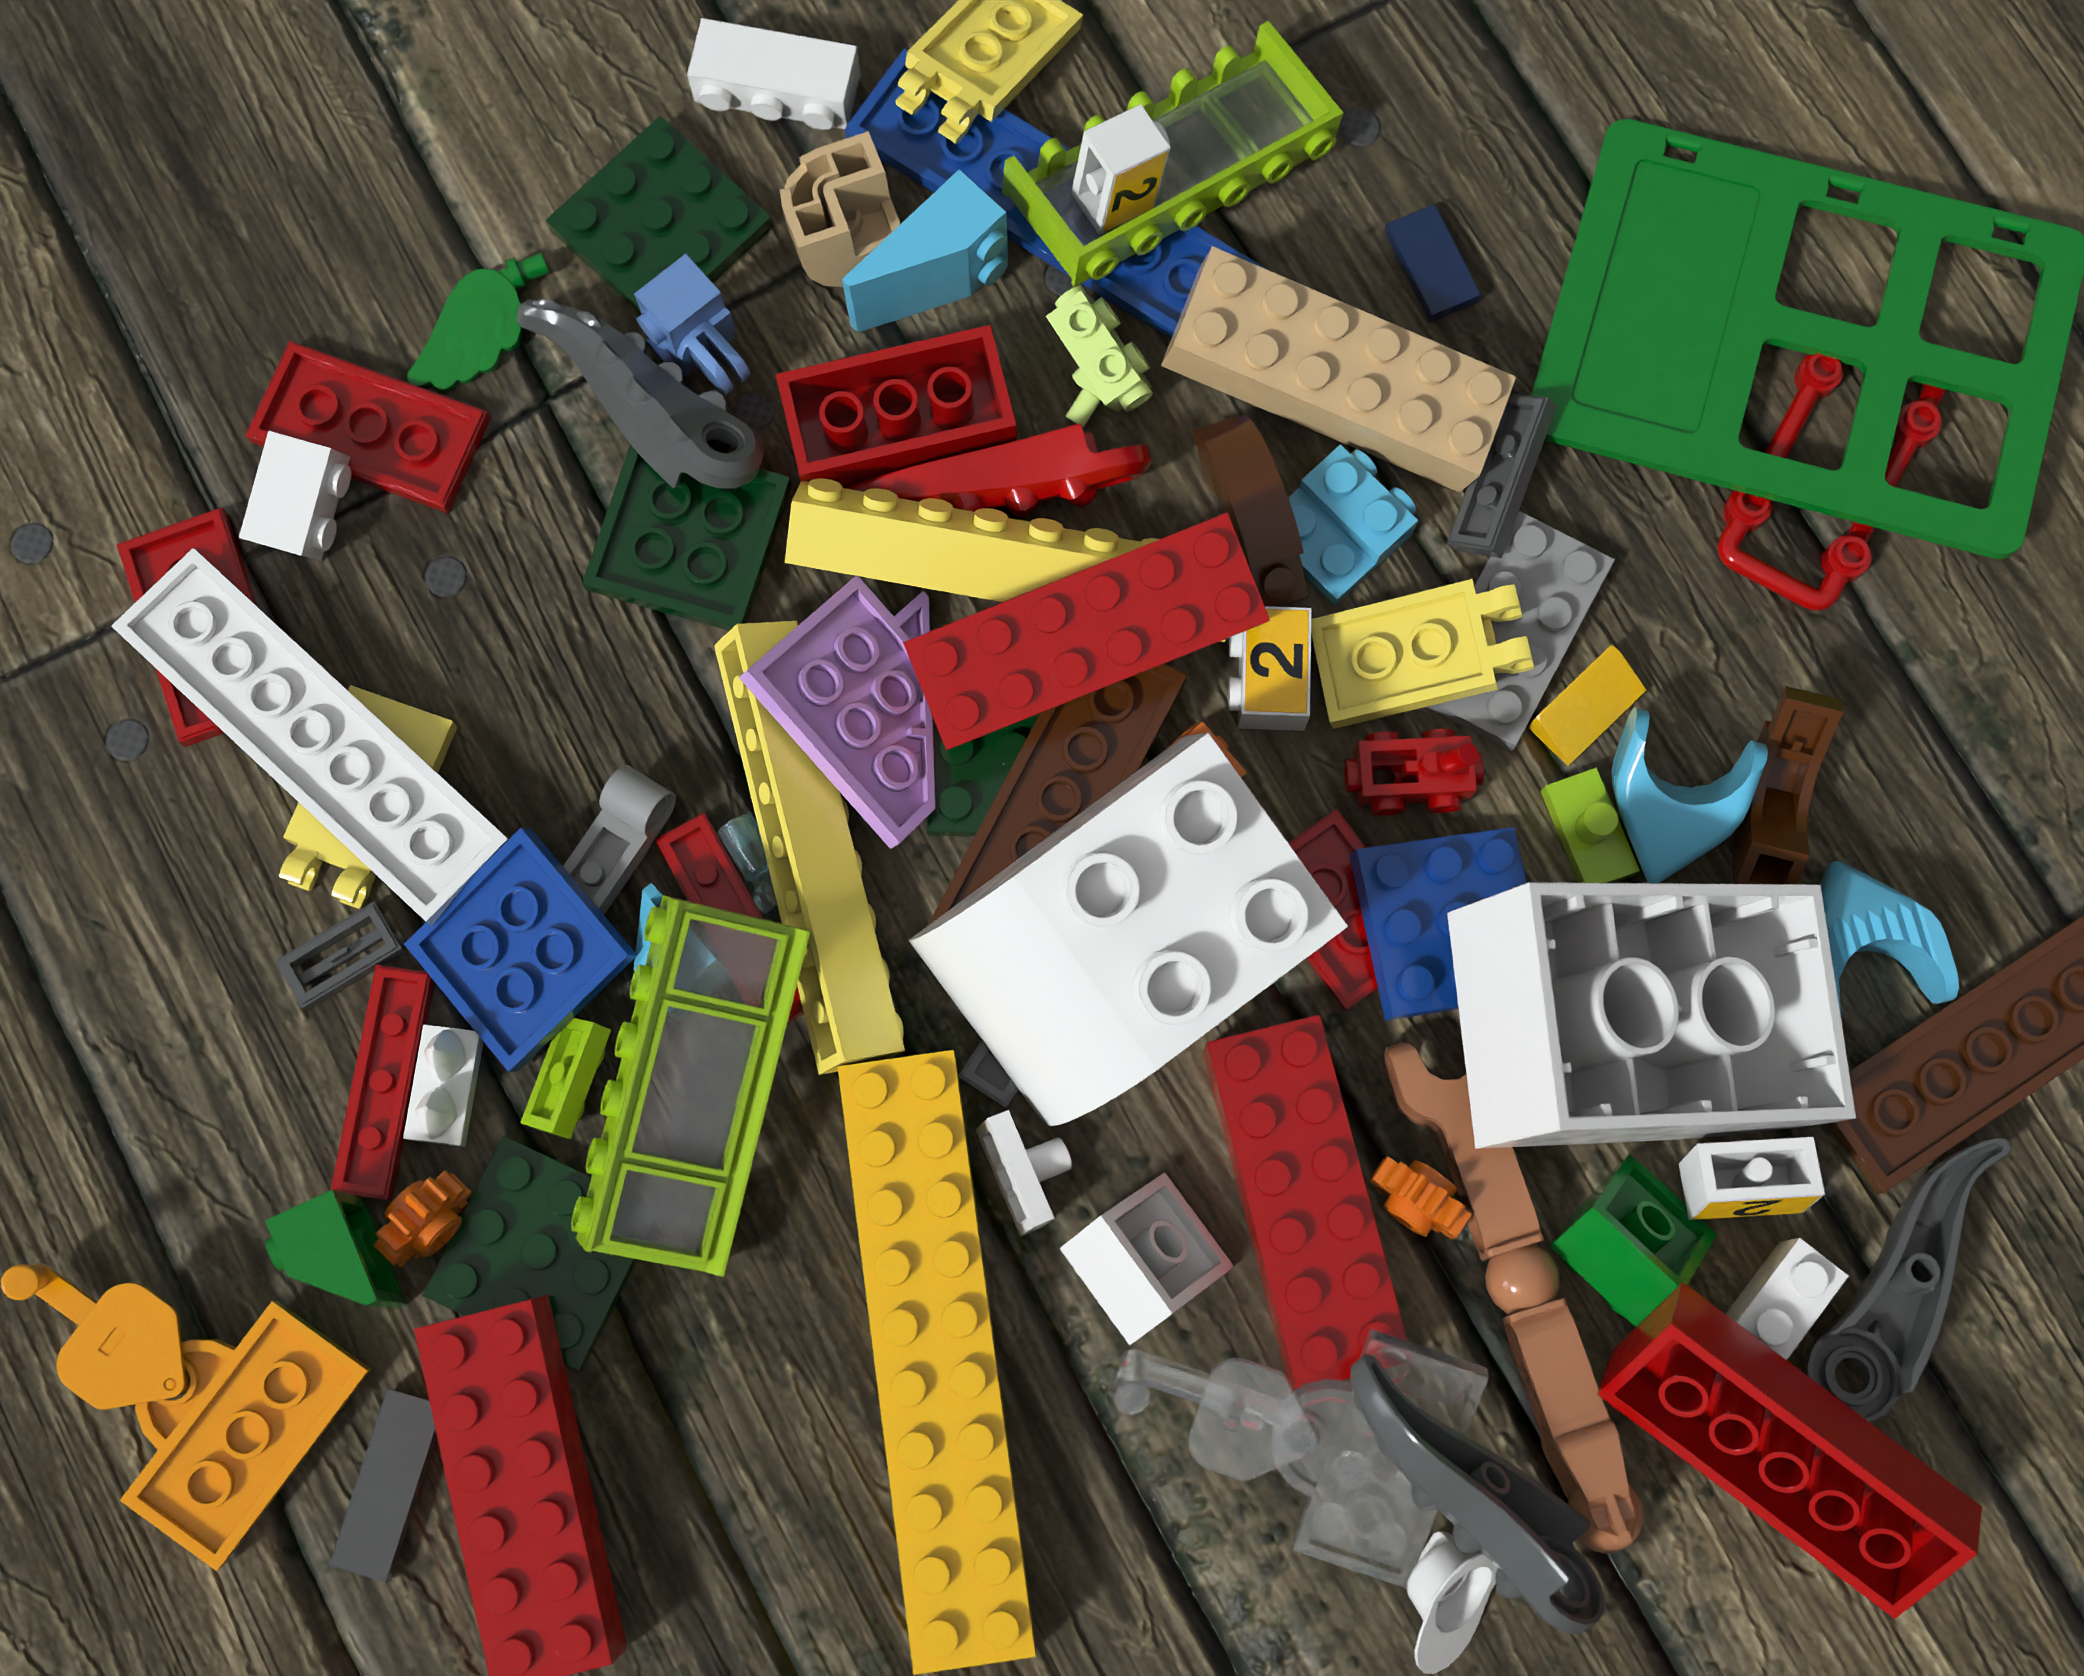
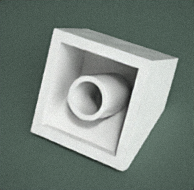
(1146, 1257)

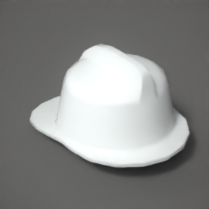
(1450, 1597)

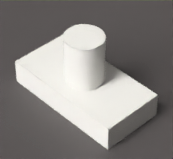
(1021, 1170)

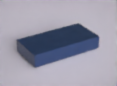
(1432, 263)

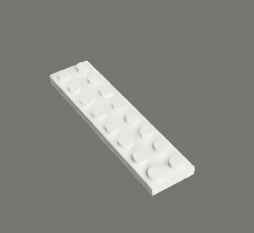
(311, 735)

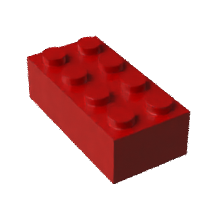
(897, 407)

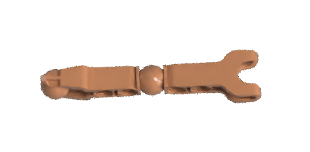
(1525, 1283)

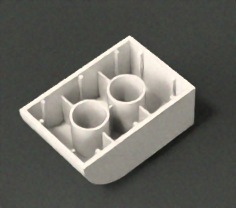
(1129, 932)
(1647, 1012)

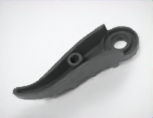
(649, 402)
(1904, 1298)
(1488, 1501)

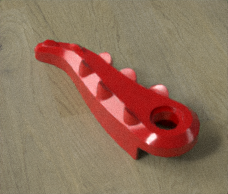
(1019, 473)

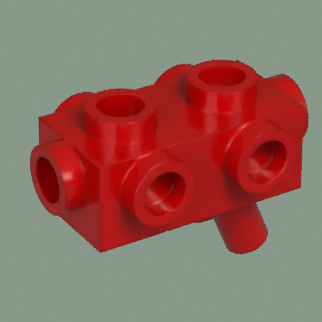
(1428, 770)

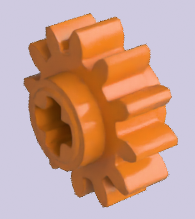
(1420, 1198)
(422, 1218)

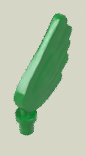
(476, 325)

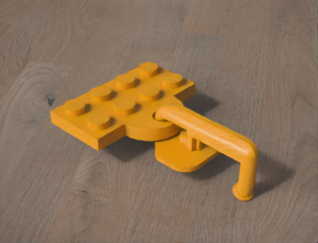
(236, 1429)

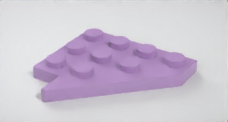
(857, 705)

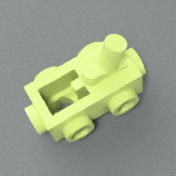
(1106, 365)

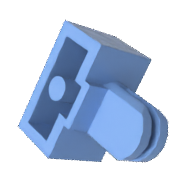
(690, 324)

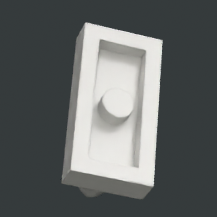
(443, 1086)

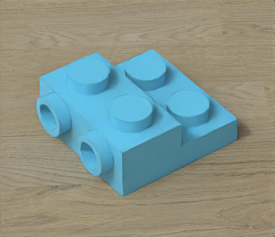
(1348, 522)

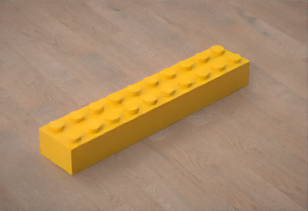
(936, 1364)

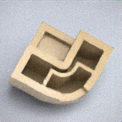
(838, 207)

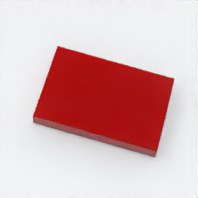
(1345, 960)

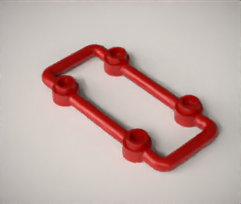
(1849, 554)

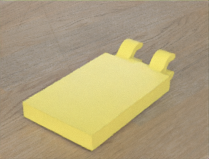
(984, 57)
(1416, 651)
(426, 736)

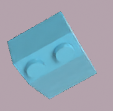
(931, 257)

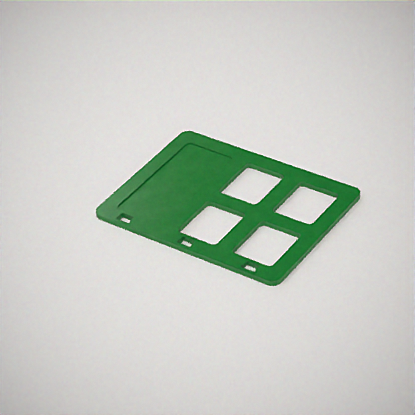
(1679, 298)

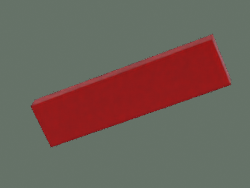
(709, 874)
(383, 1083)

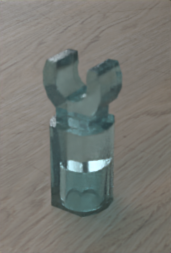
(745, 846)

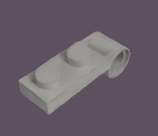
(621, 834)

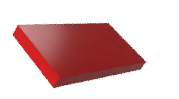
(391, 429)
(151, 557)

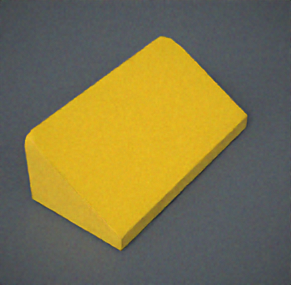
(1588, 706)

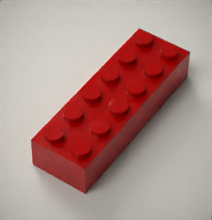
(1086, 631)
(1303, 1197)
(1791, 1452)
(521, 1491)

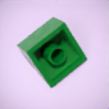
(1633, 1241)
(332, 1248)

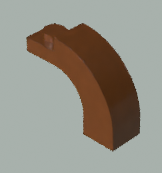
(1253, 494)
(1773, 836)

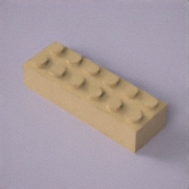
(1338, 370)

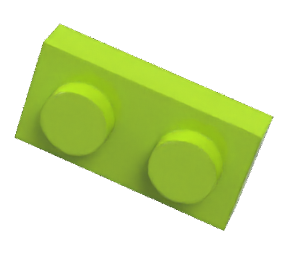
(566, 1078)

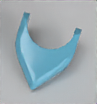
(1672, 822)
(1879, 919)

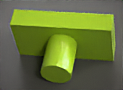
(1589, 829)

